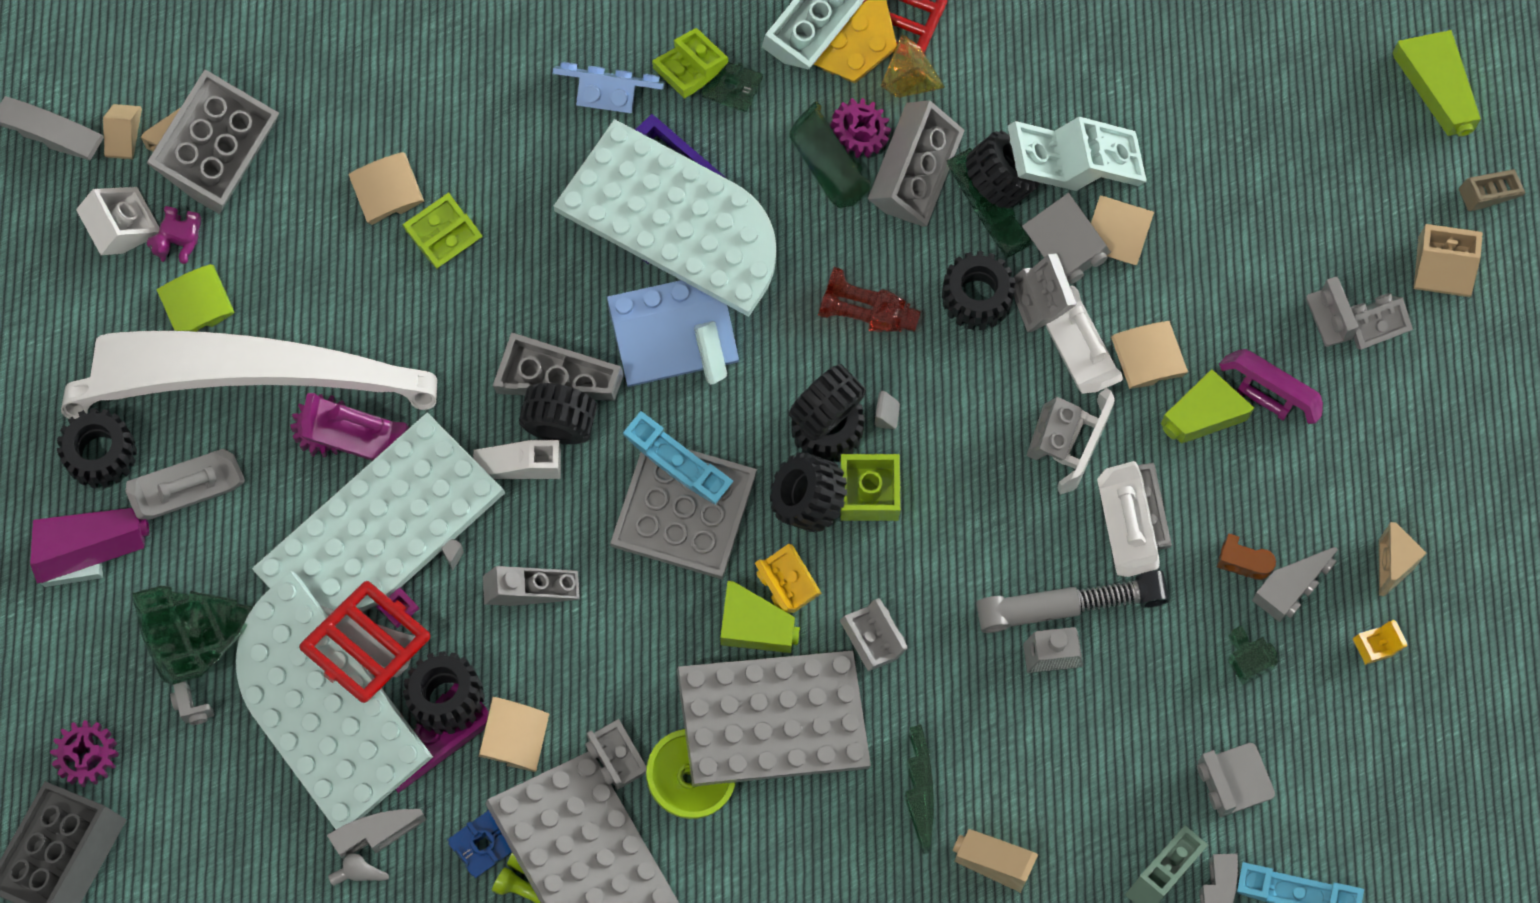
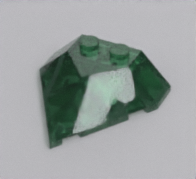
(186, 630)

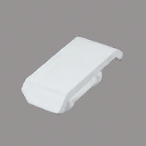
(1083, 349)
(1069, 483)
(1128, 520)

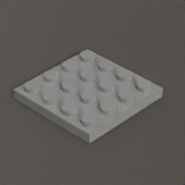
(676, 524)

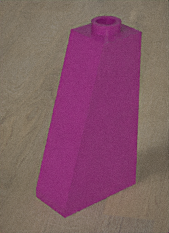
(83, 540)

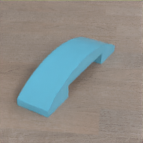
(676, 459)
(1275, 887)

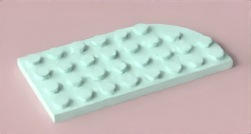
(674, 216)
(386, 519)
(335, 745)

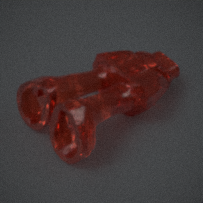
(886, 311)

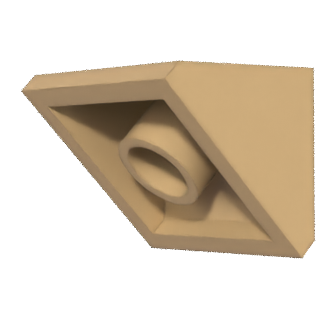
(1397, 557)

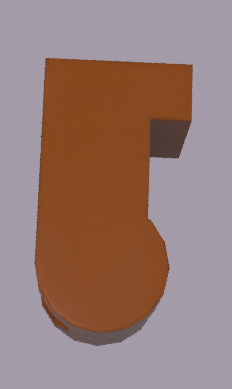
(1244, 560)

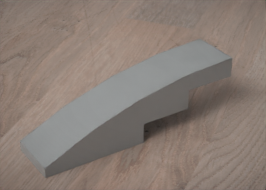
(51, 129)

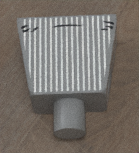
(1053, 650)

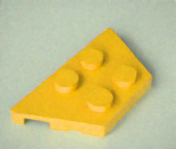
(860, 43)

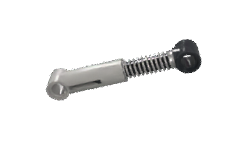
(1000, 613)

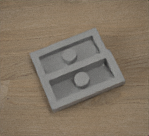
(1043, 293)

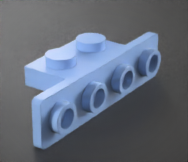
(607, 90)

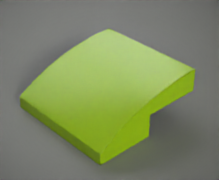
(690, 63)
(442, 230)
(195, 300)

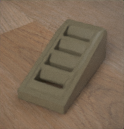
(1475, 196)

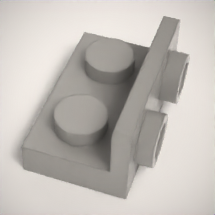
(1332, 313)
(1380, 320)
(1054, 429)

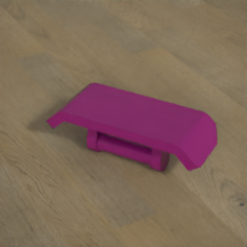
(1275, 380)
(348, 428)

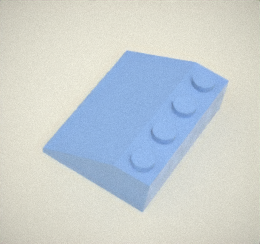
(658, 331)

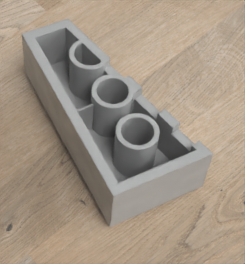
(536, 362)

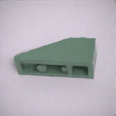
(1167, 867)

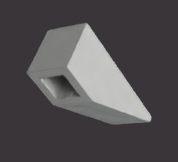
(1286, 585)
(529, 586)

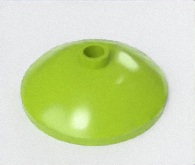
(666, 784)

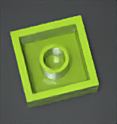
(871, 487)

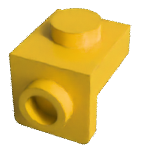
(1380, 642)

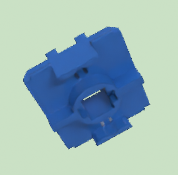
(464, 844)

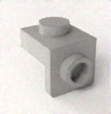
(183, 701)

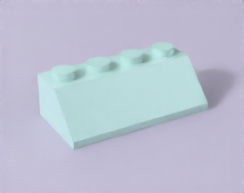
(807, 30)

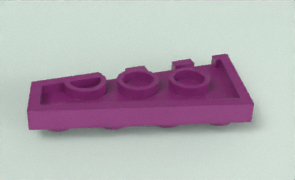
(444, 745)

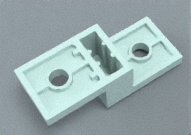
(1076, 153)

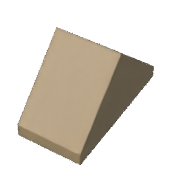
(121, 131)

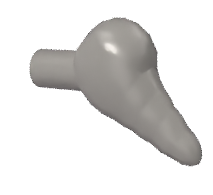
(357, 870)

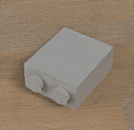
(1070, 235)

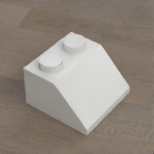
(117, 219)

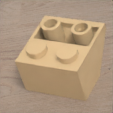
(1447, 260)

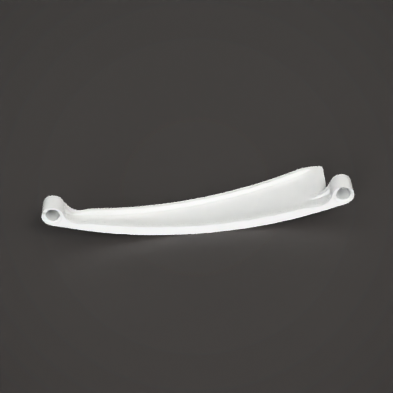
(180, 360)

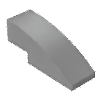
(377, 830)
(1223, 879)

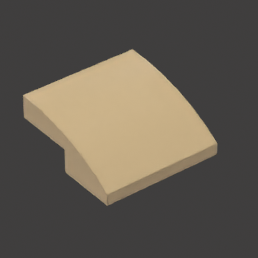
(386, 187)
(1122, 228)
(1149, 354)
(514, 734)

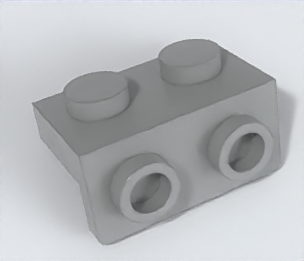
(874, 635)
(617, 754)

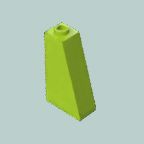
(1440, 79)

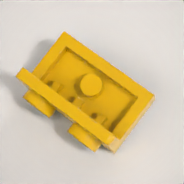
(787, 579)

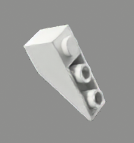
(521, 460)

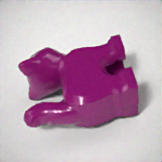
(176, 231)

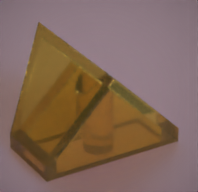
(910, 71)

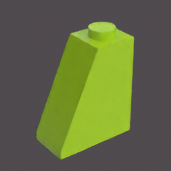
(1206, 409)
(756, 622)

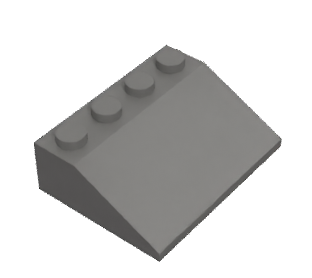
(212, 141)

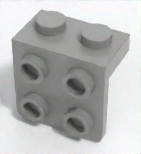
(1235, 779)

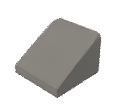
(887, 411)
(452, 552)

